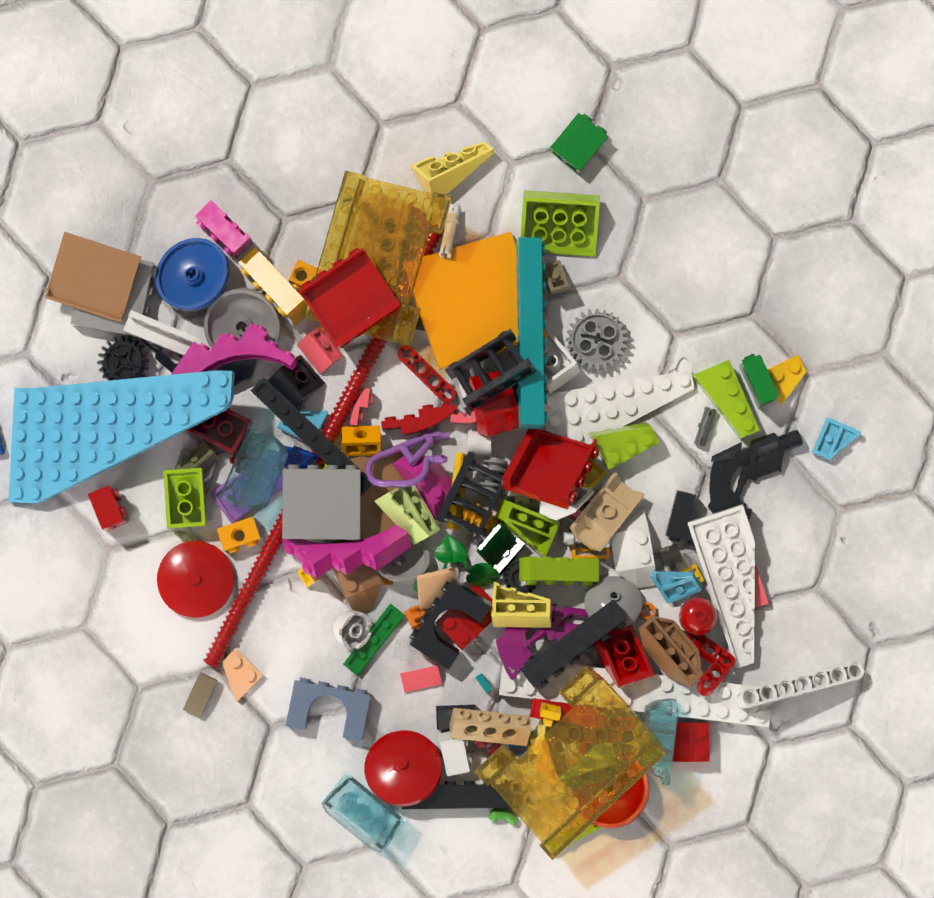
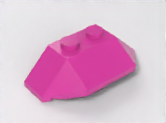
(432, 488)

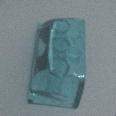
(255, 471)
(661, 719)
(363, 813)

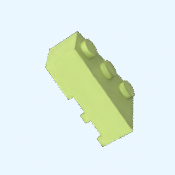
(409, 512)

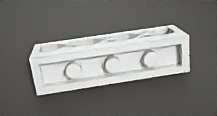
(159, 333)

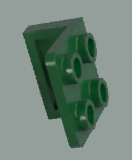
(500, 547)

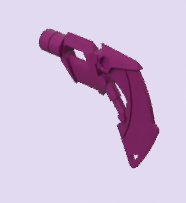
(514, 647)

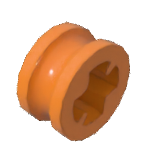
(651, 607)

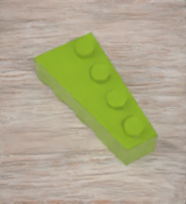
(726, 394)

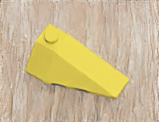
(448, 171)

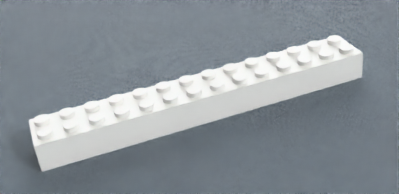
(717, 707)

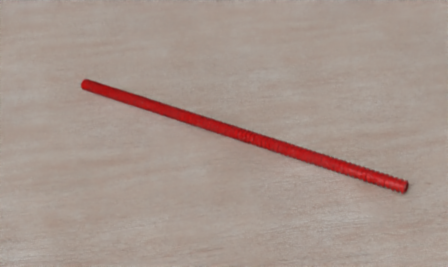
(275, 538)

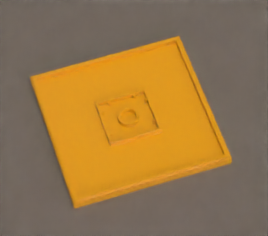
(468, 297)

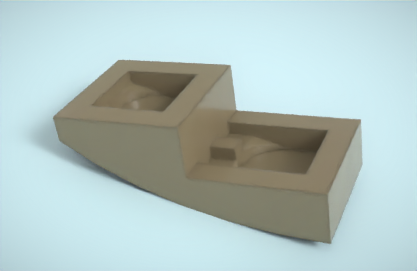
(200, 694)

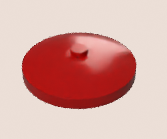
(195, 579)
(403, 768)
(627, 807)

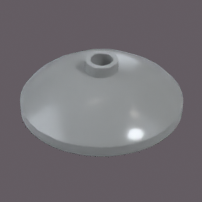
(413, 563)
(627, 598)

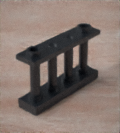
(503, 382)
(454, 498)

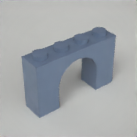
(306, 693)

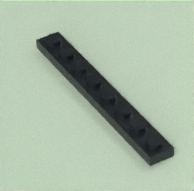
(304, 428)

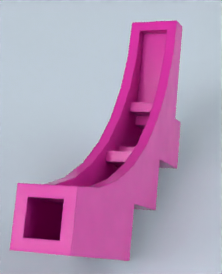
(228, 349)
(348, 556)

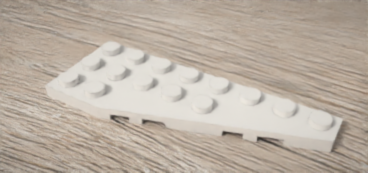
(611, 405)
(728, 562)

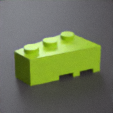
(623, 443)

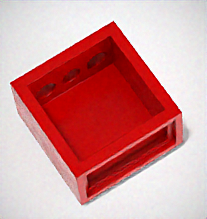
(108, 508)

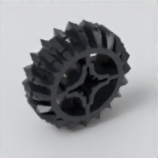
(128, 353)

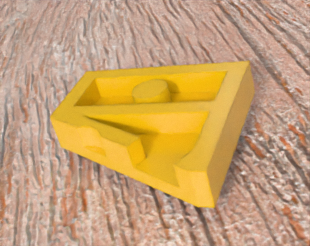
(787, 376)

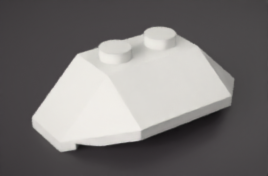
(633, 550)

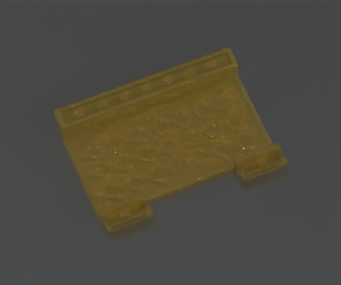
(394, 231)
(575, 765)

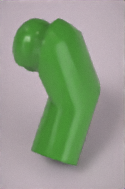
(502, 813)

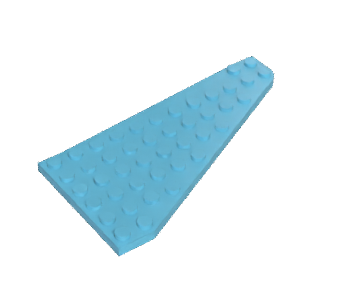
(87, 428)

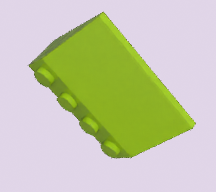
(562, 221)

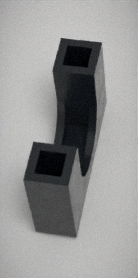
(681, 514)
(454, 596)

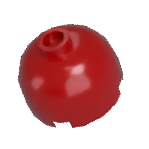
(698, 616)

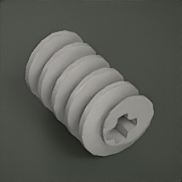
(496, 465)

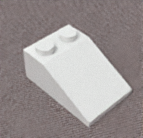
(560, 364)

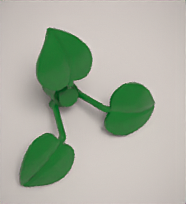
(453, 552)

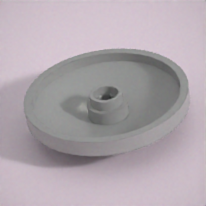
(236, 311)

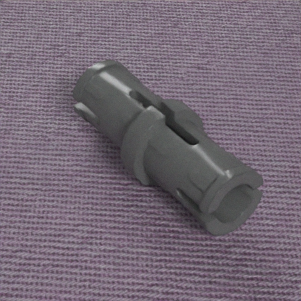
(705, 426)

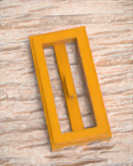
(574, 549)

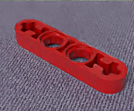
(424, 376)

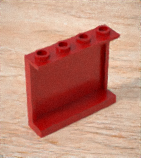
(349, 298)
(550, 467)

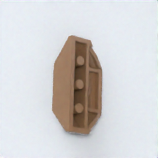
(359, 586)
(671, 650)

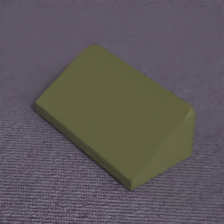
(200, 457)

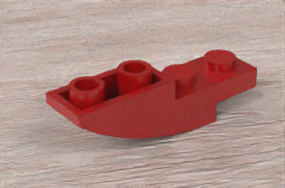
(428, 418)

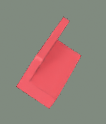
(319, 350)

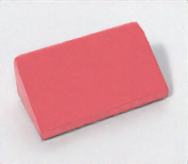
(421, 678)

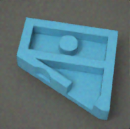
(833, 438)
(675, 585)

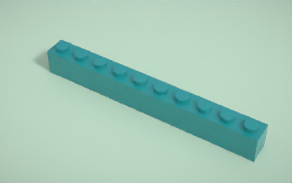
(530, 331)

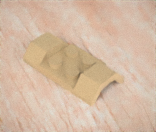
(605, 513)

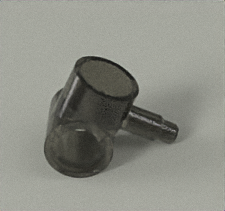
(670, 557)

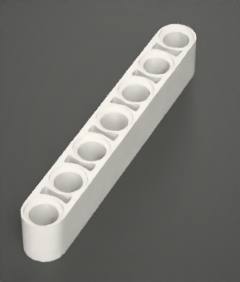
(792, 689)

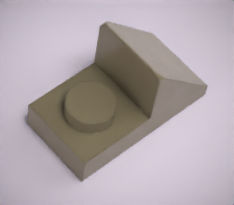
(556, 277)

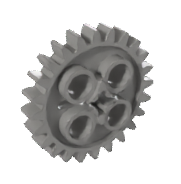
(601, 322)

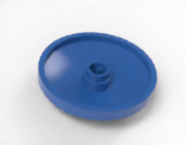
(192, 274)

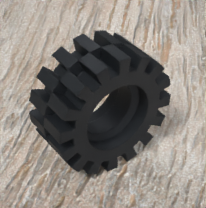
(509, 579)

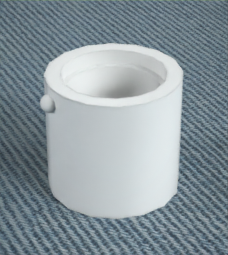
(479, 443)

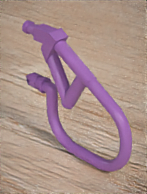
(428, 438)

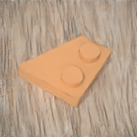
(240, 673)

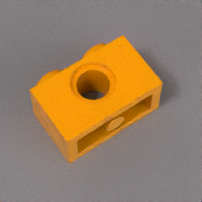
(361, 440)
(227, 535)

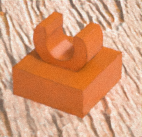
(414, 615)

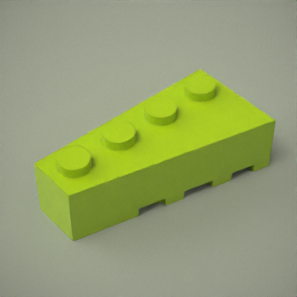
(560, 569)

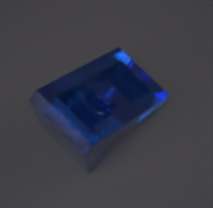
(300, 457)

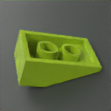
(185, 498)

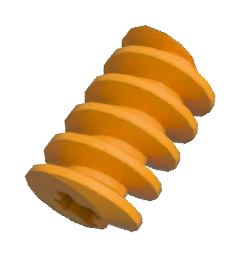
(477, 519)

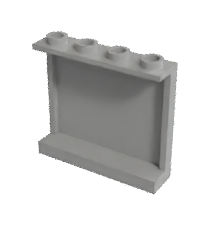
(137, 302)
(322, 502)

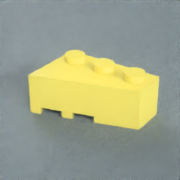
(519, 609)

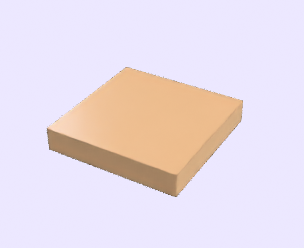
(430, 585)

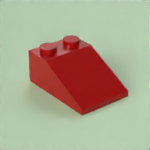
(497, 414)
(462, 627)
(624, 657)
(692, 742)

